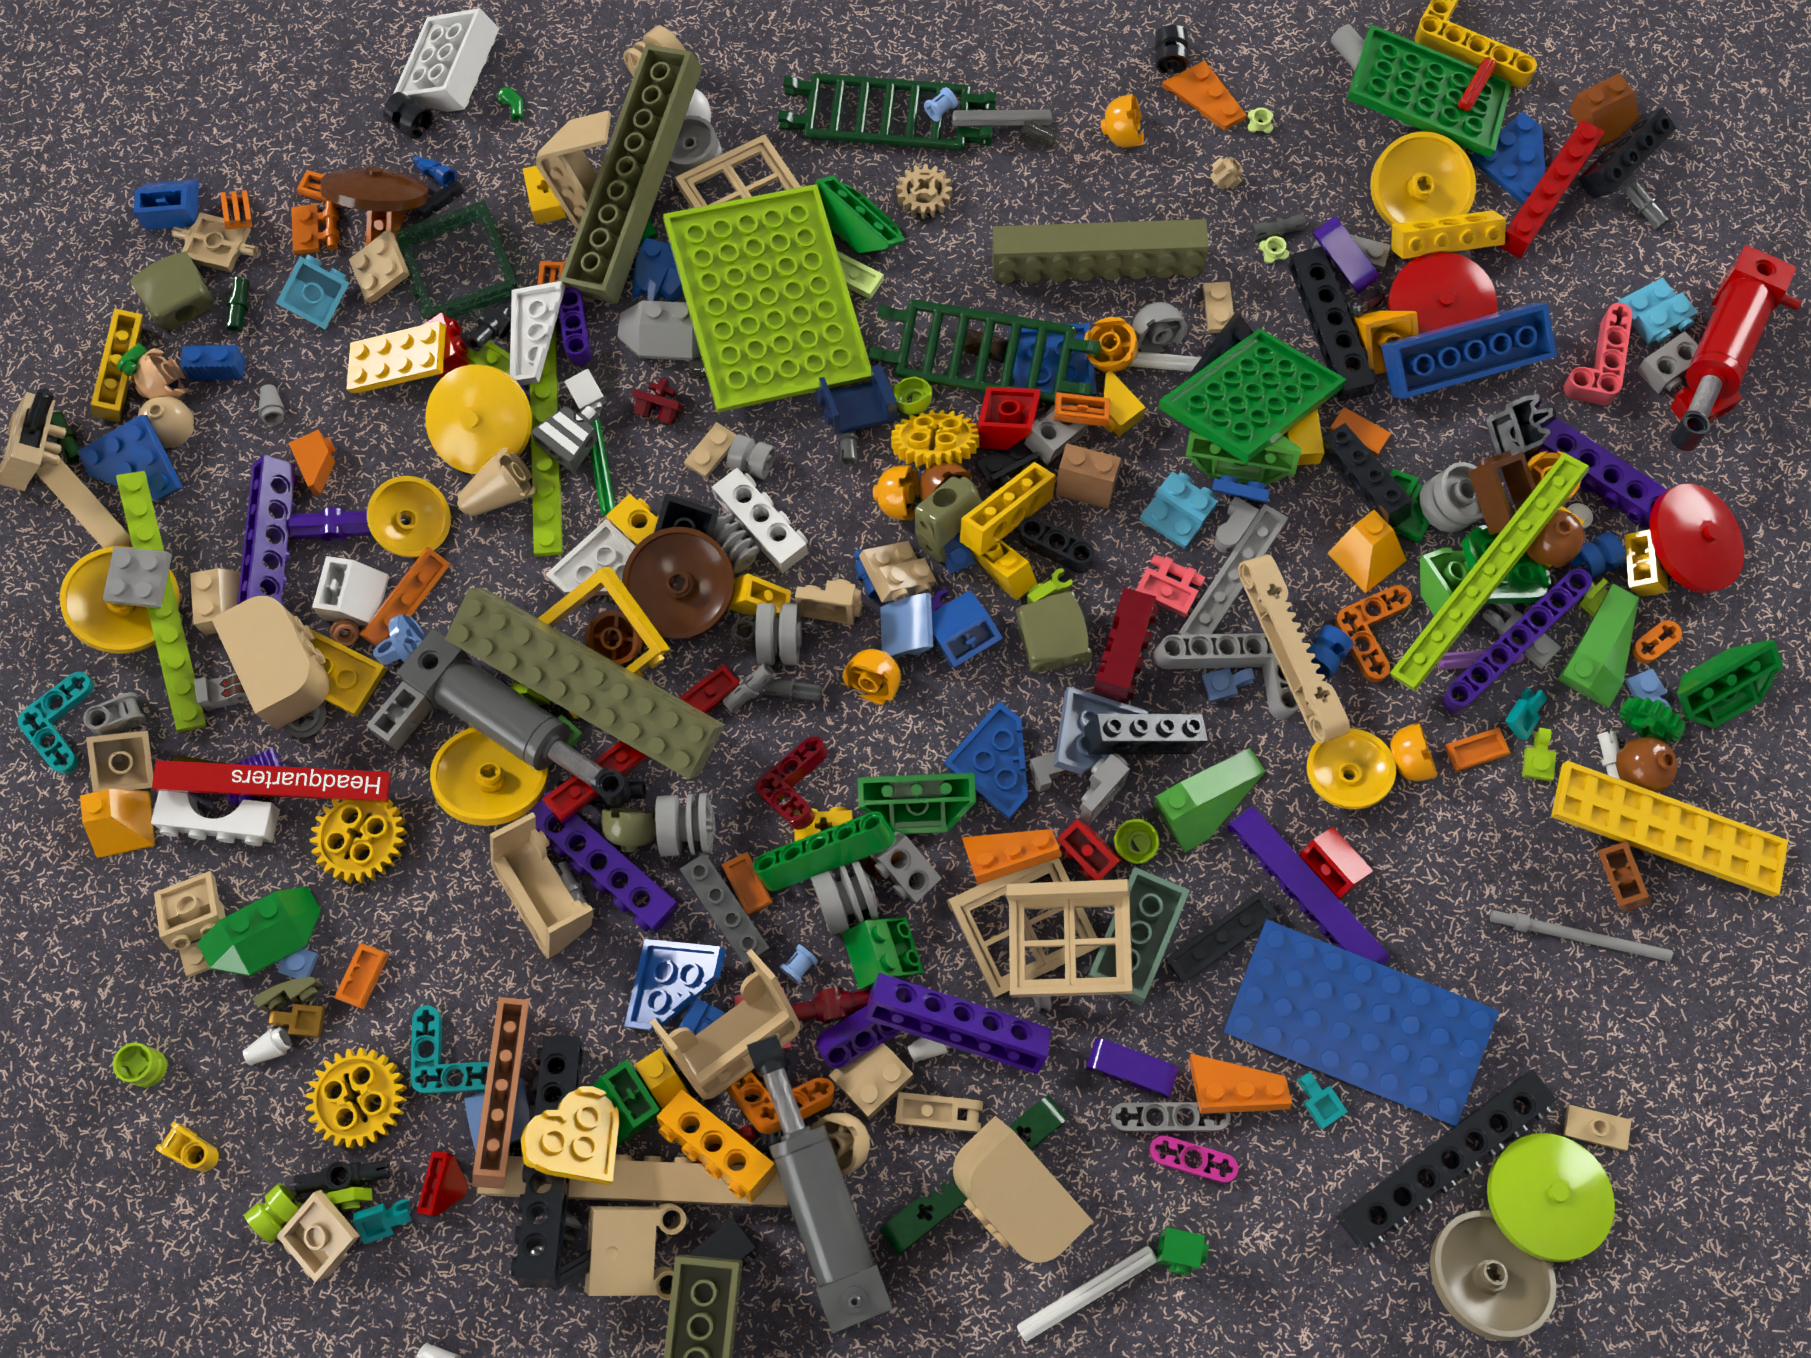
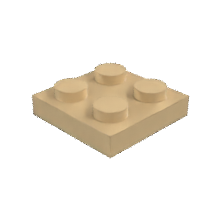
(379, 266)

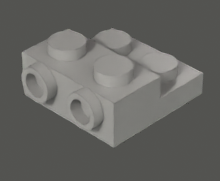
(1106, 782)

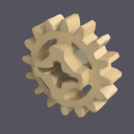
(924, 191)

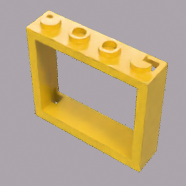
(607, 578)

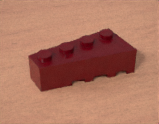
(1124, 646)

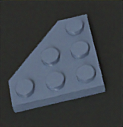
(1077, 711)

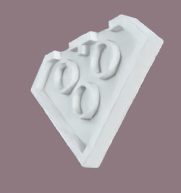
(598, 550)

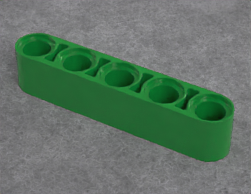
(824, 851)

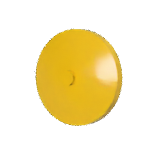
(1422, 179)
(476, 415)
(99, 623)
(484, 781)

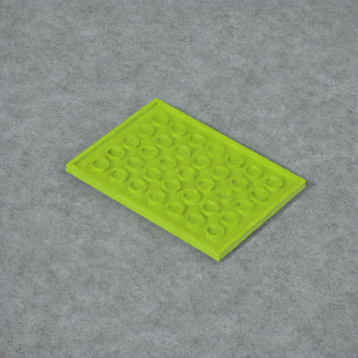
(767, 297)

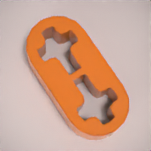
(1653, 637)

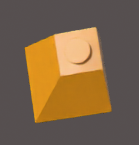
(1382, 328)
(1368, 551)
(117, 820)

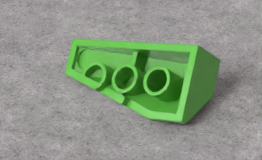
(1441, 575)
(1603, 650)
(1205, 800)

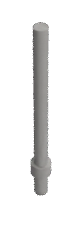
(1523, 922)

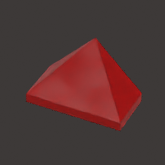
(442, 1184)

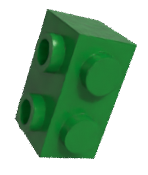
(1181, 1251)

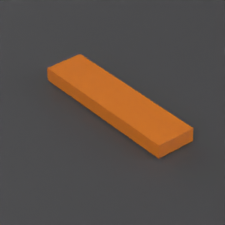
(406, 595)

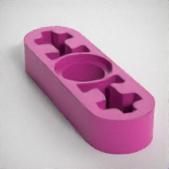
(1213, 1173)

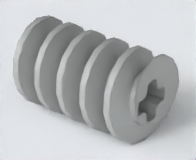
(732, 541)

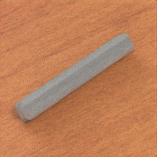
(1000, 117)

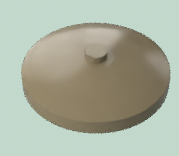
(1489, 1280)

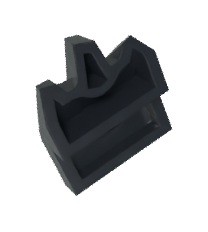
(1521, 426)

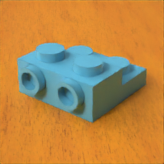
(313, 291)
(1659, 311)
(1179, 509)

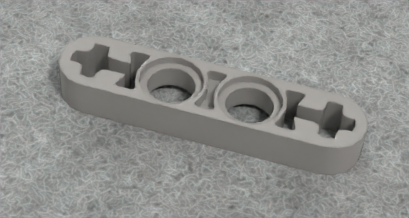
(1170, 1121)

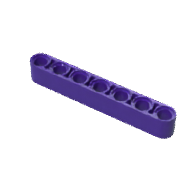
(1525, 631)
(1305, 886)

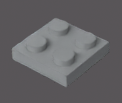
(137, 577)

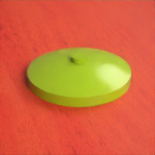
(1550, 1197)

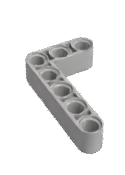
(1237, 657)

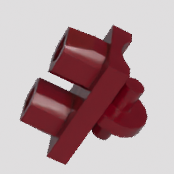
(645, 402)

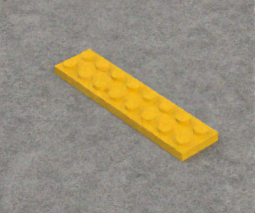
(1670, 828)

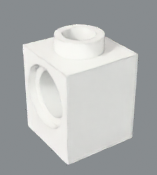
(585, 391)

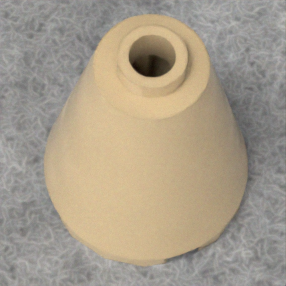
(497, 484)

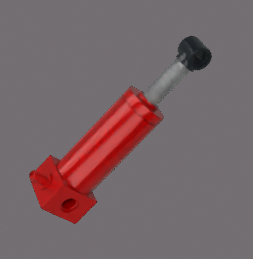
(1741, 311)

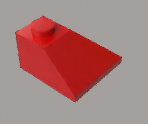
(1007, 416)

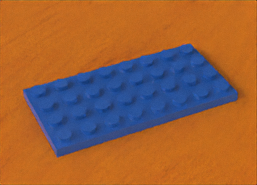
(1361, 1022)

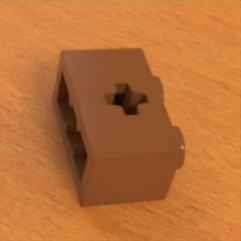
(1624, 877)

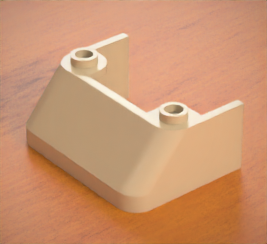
(566, 165)
(535, 886)
(720, 1051)

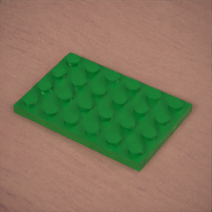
(1425, 90)
(1252, 395)

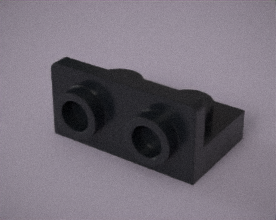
(1006, 464)

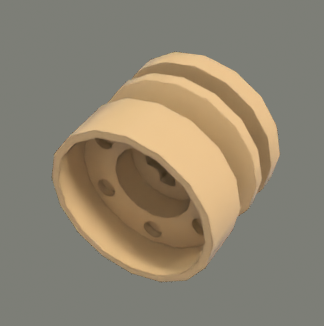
(657, 36)

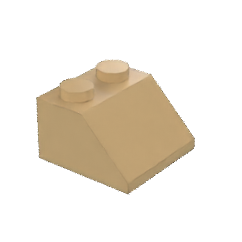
(212, 594)
(873, 1079)

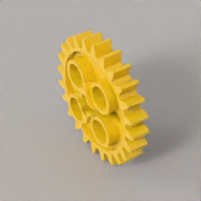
(953, 440)
(381, 845)
(331, 1111)

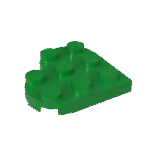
(1524, 582)

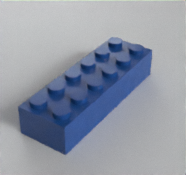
(1469, 350)

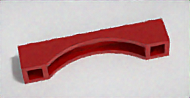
(1551, 188)

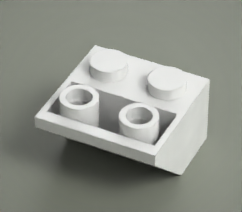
(349, 591)

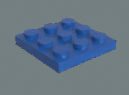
(1079, 369)

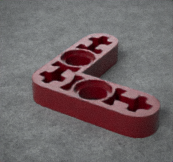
(783, 782)

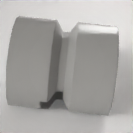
(750, 456)

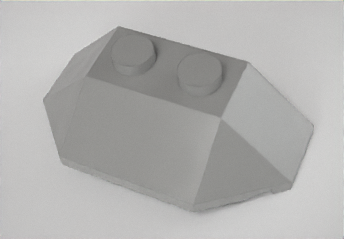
(659, 331)

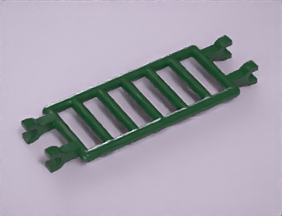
(811, 88)
(909, 317)

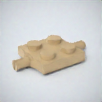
(212, 244)

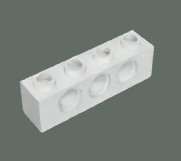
(782, 553)

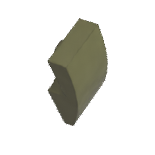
(298, 990)

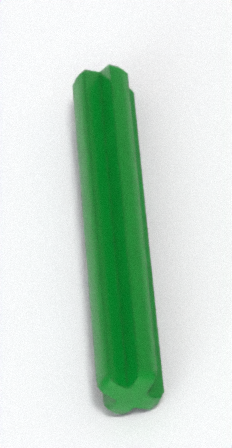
(601, 472)

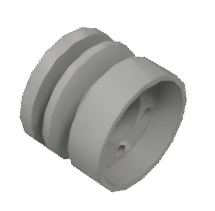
(684, 824)
(845, 897)

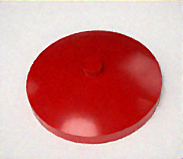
(1442, 290)
(1696, 538)

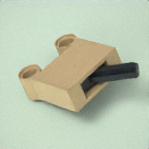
(27, 440)
(623, 1251)

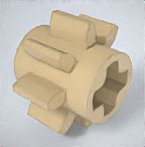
(1226, 173)

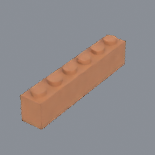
(500, 1093)

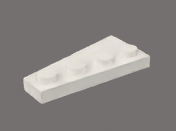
(532, 326)

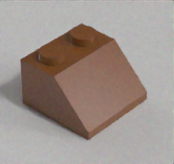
(1607, 106)

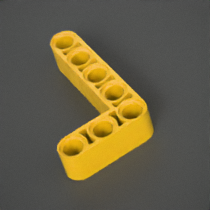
(1470, 47)

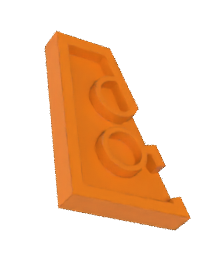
(1009, 852)
(1236, 1088)

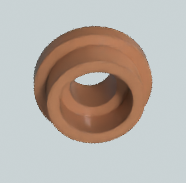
(348, 638)

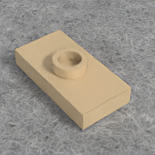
(1597, 1128)

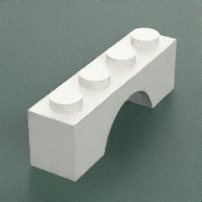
(250, 821)

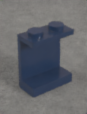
(859, 404)

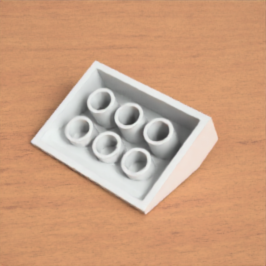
(448, 59)

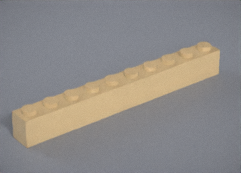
(650, 1182)

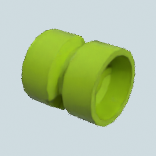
(139, 1065)
(270, 1217)

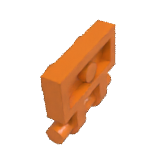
(306, 228)

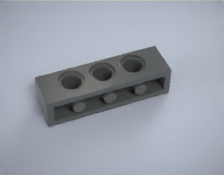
(725, 910)

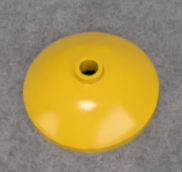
(420, 504)
(1354, 754)

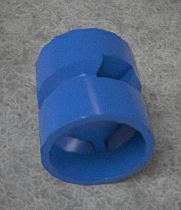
(1601, 555)
(1329, 648)

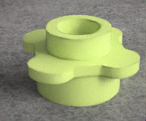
(1260, 114)
(1274, 243)

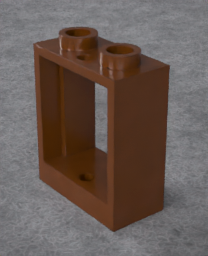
(1491, 492)

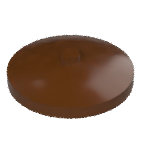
(374, 189)
(680, 581)

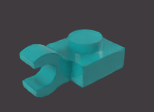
(1524, 714)
(1323, 1104)
(378, 1222)

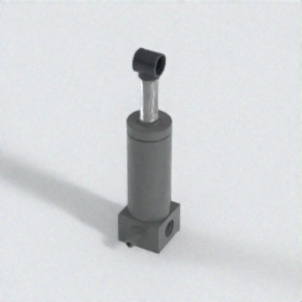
(502, 714)
(820, 1204)

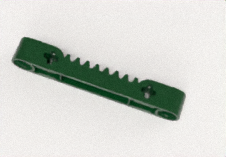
(907, 1229)

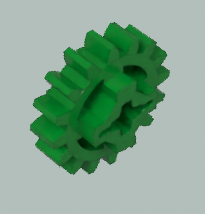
(1652, 719)

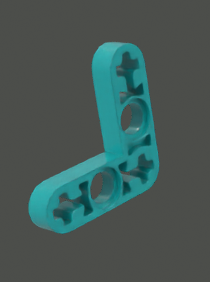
(45, 717)
(433, 1063)

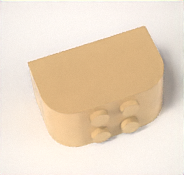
(273, 659)
(1016, 1194)

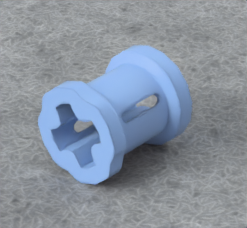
(940, 104)
(798, 964)

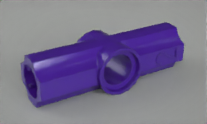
(329, 524)

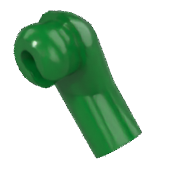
(514, 100)
(128, 361)

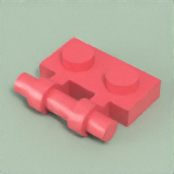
(1171, 593)

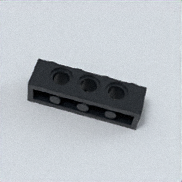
(1627, 153)
(1366, 475)
(1145, 734)

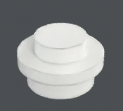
(1582, 512)

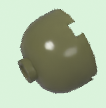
(628, 827)

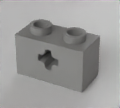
(399, 716)

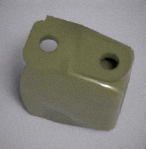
(173, 291)
(941, 513)
(1053, 633)

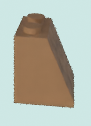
(1088, 476)

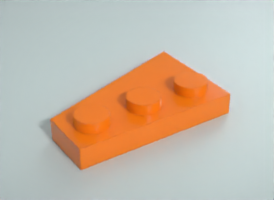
(1207, 94)

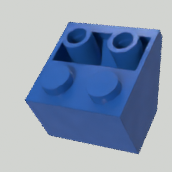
(167, 204)
(963, 629)

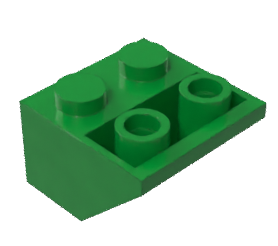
(882, 948)
(632, 1098)

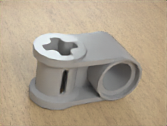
(119, 712)

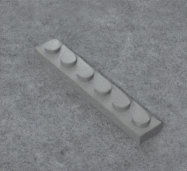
(1227, 583)

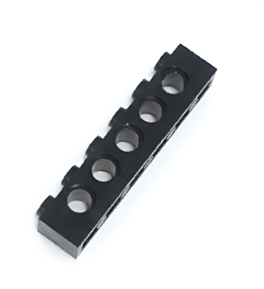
(1316, 264)

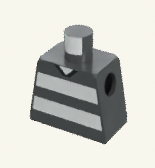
(567, 436)

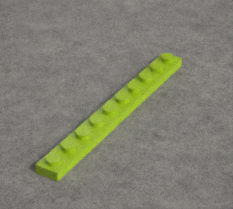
(545, 469)
(1489, 571)
(165, 620)

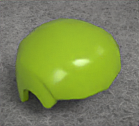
(921, 395)
(1144, 837)

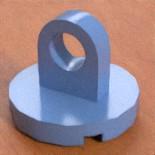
(403, 640)

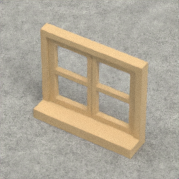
(724, 163)
(995, 888)
(1070, 896)

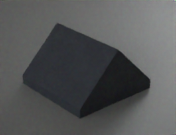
(686, 512)

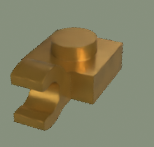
(303, 1021)

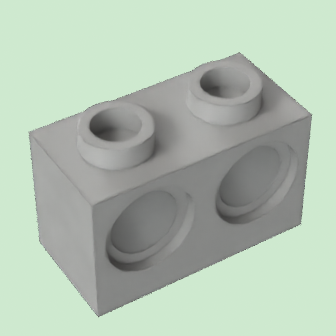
(1670, 362)
(1056, 434)
(909, 862)

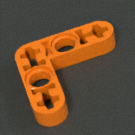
(1364, 620)
(764, 1107)

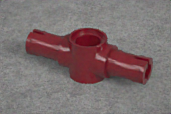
(831, 1004)

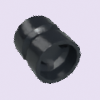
(1171, 49)
(407, 114)

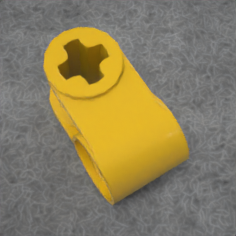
(184, 1145)

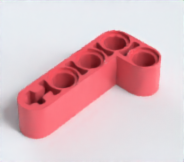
(1607, 353)

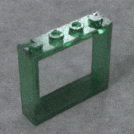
(445, 223)

